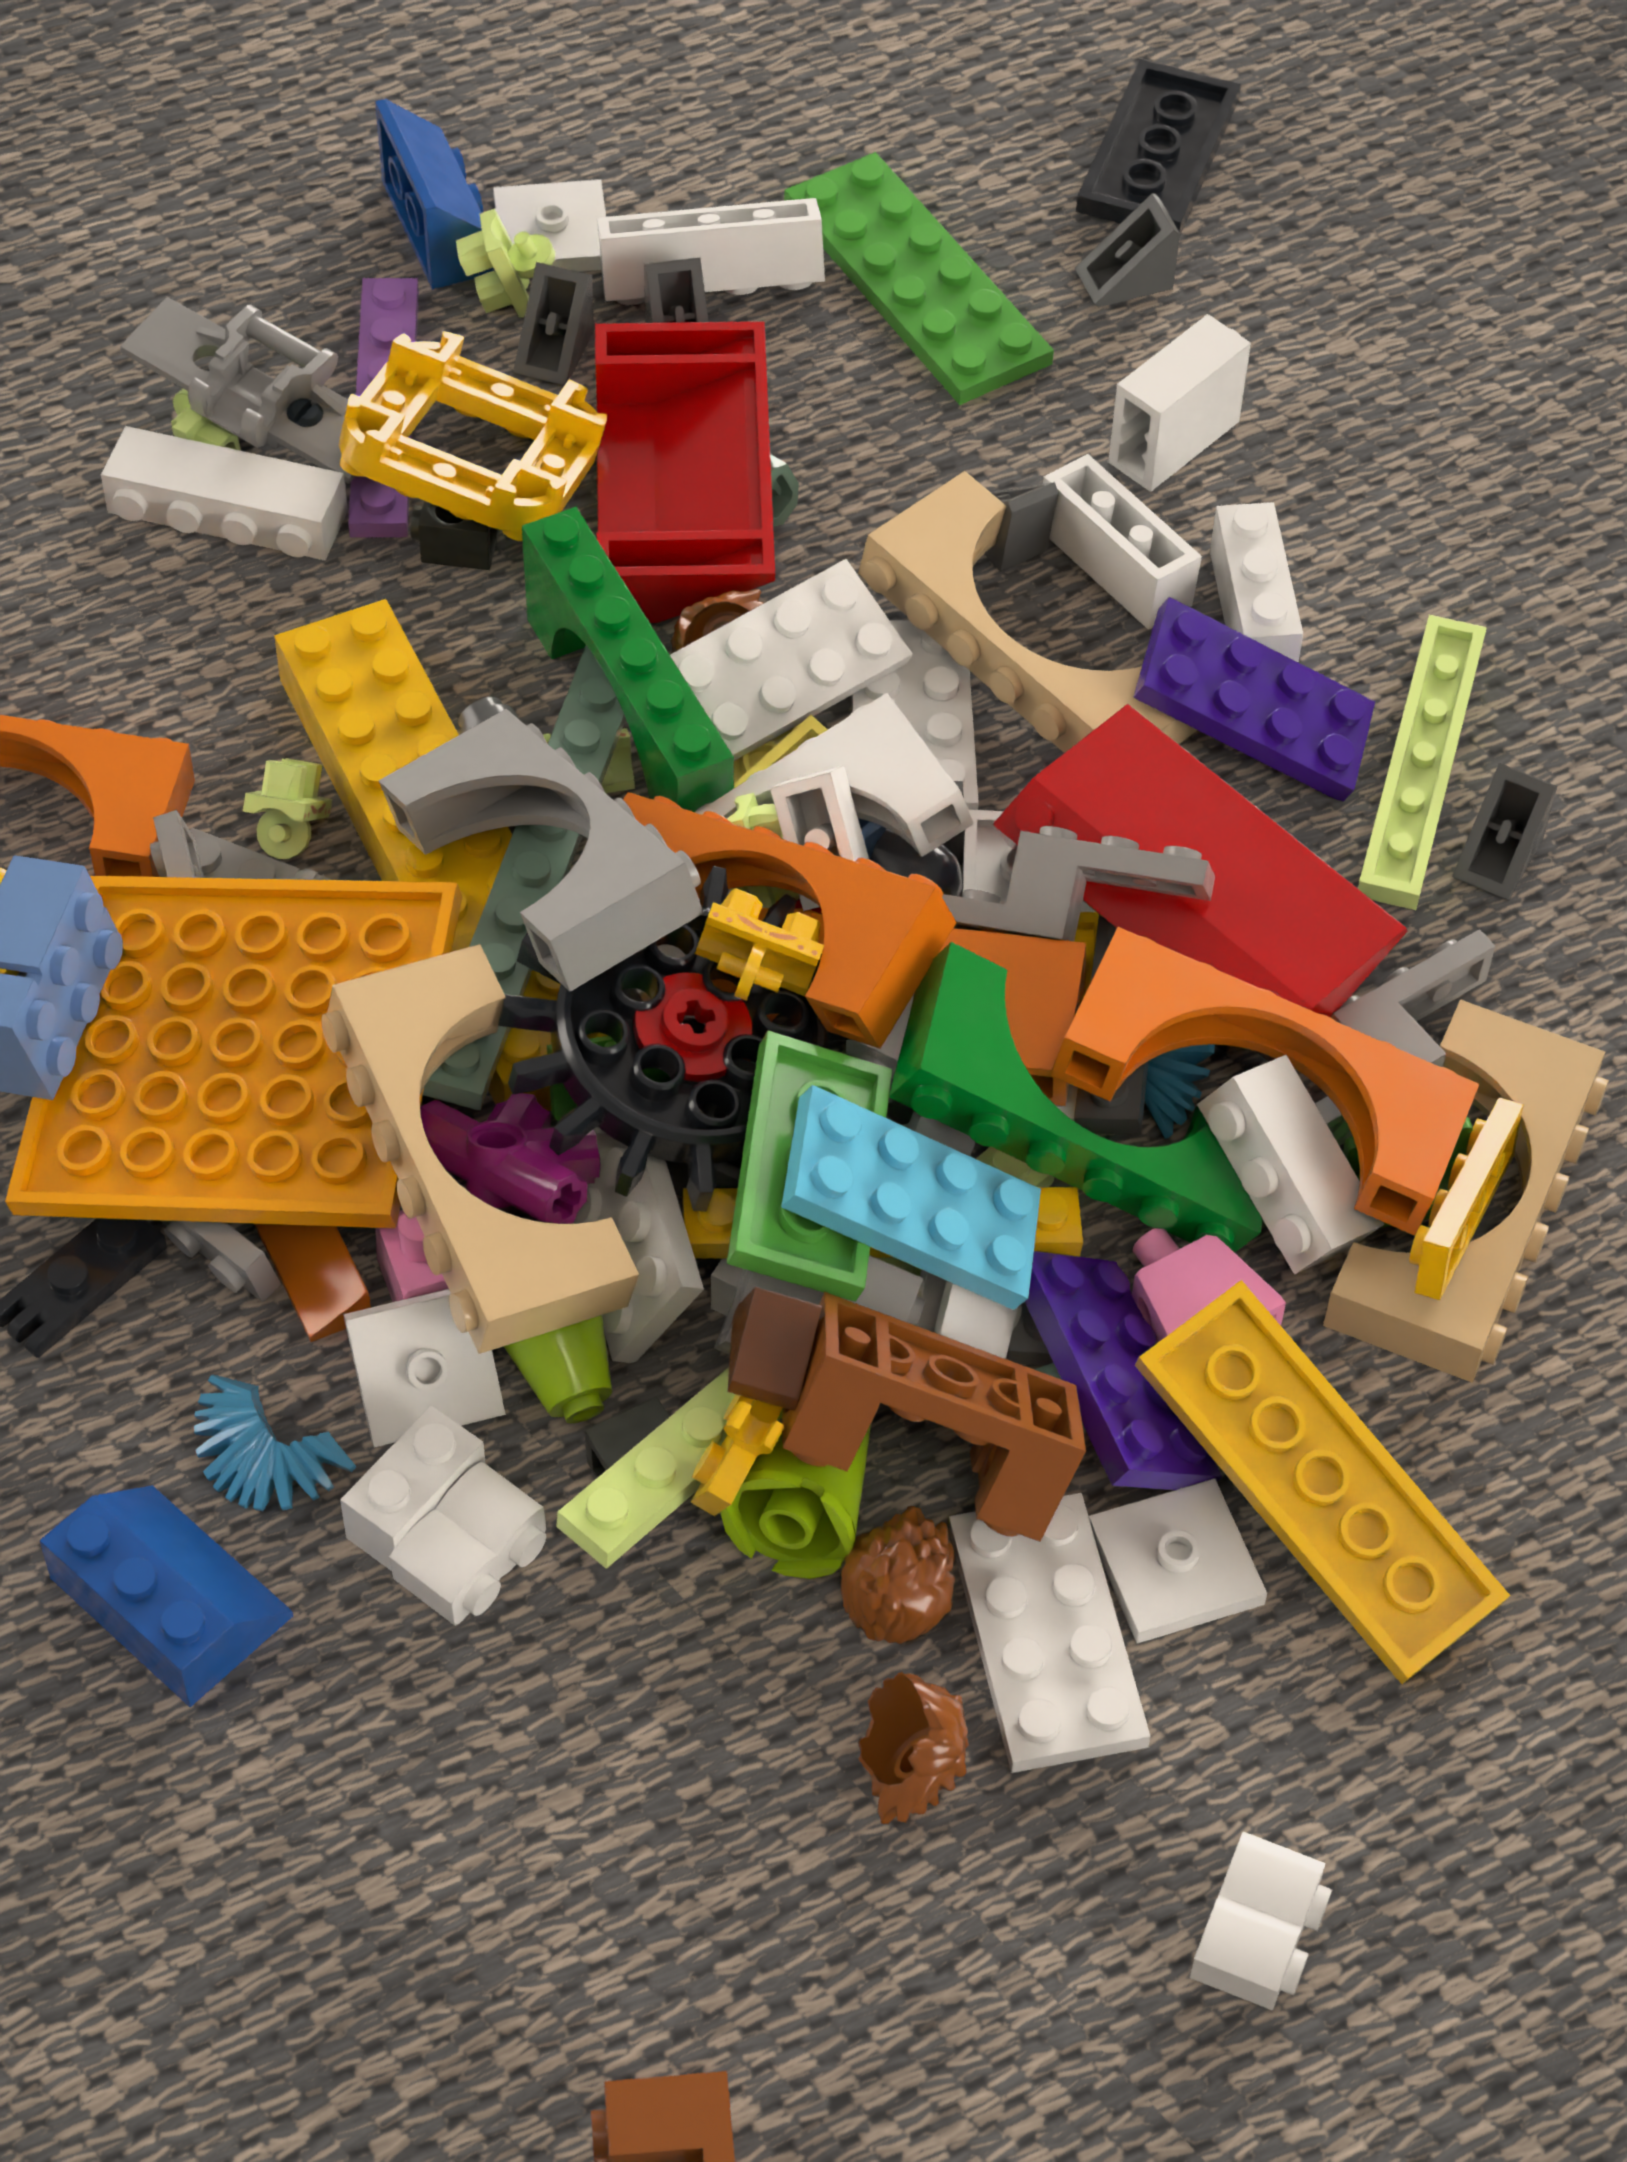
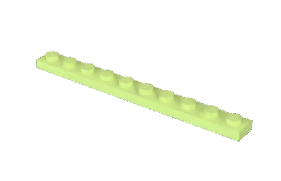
(659, 1470)

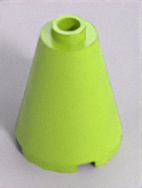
(567, 1369)
(798, 1512)

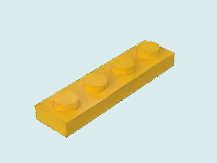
(1469, 1193)

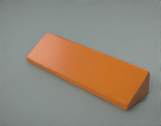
(316, 1275)

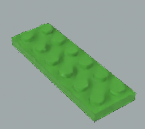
(922, 280)

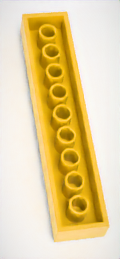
(367, 717)

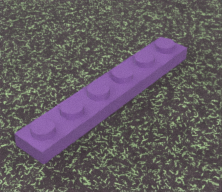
(386, 312)

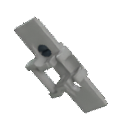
(262, 410)

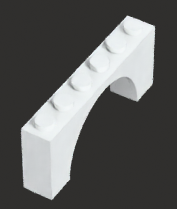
(889, 776)

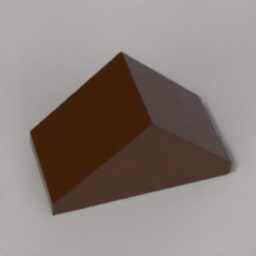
(771, 1347)

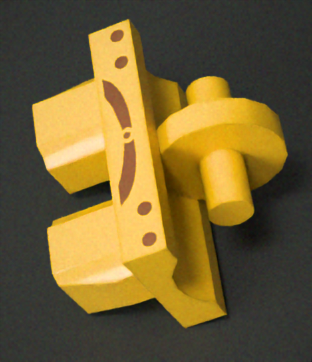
(759, 950)

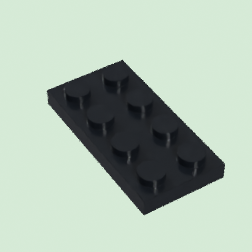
(1159, 143)

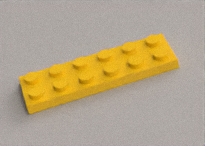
(1322, 1481)

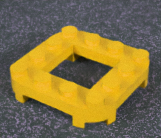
(417, 375)

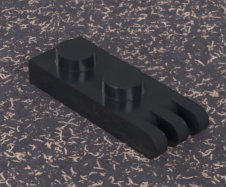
(78, 1280)

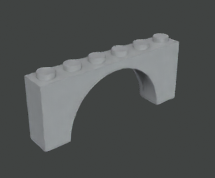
(504, 775)

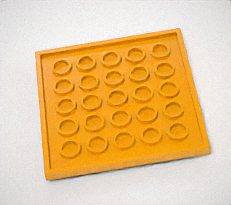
(210, 1059)

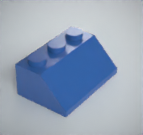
(428, 191)
(162, 1588)

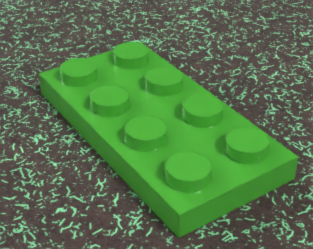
(764, 1233)

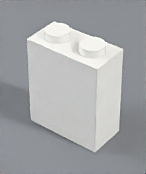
(1178, 402)

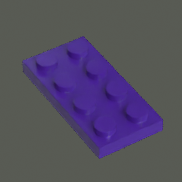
(1255, 699)
(1095, 1341)

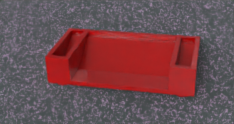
(684, 460)
(1274, 904)

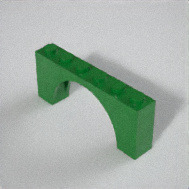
(583, 601)
(968, 1075)

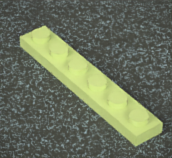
(1421, 762)

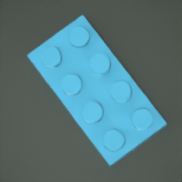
(912, 1197)

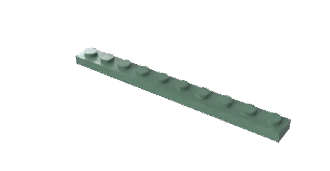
(530, 869)

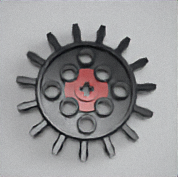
(683, 1030)

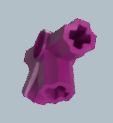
(511, 1159)

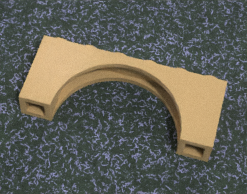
(926, 571)
(502, 1270)
(1377, 1286)

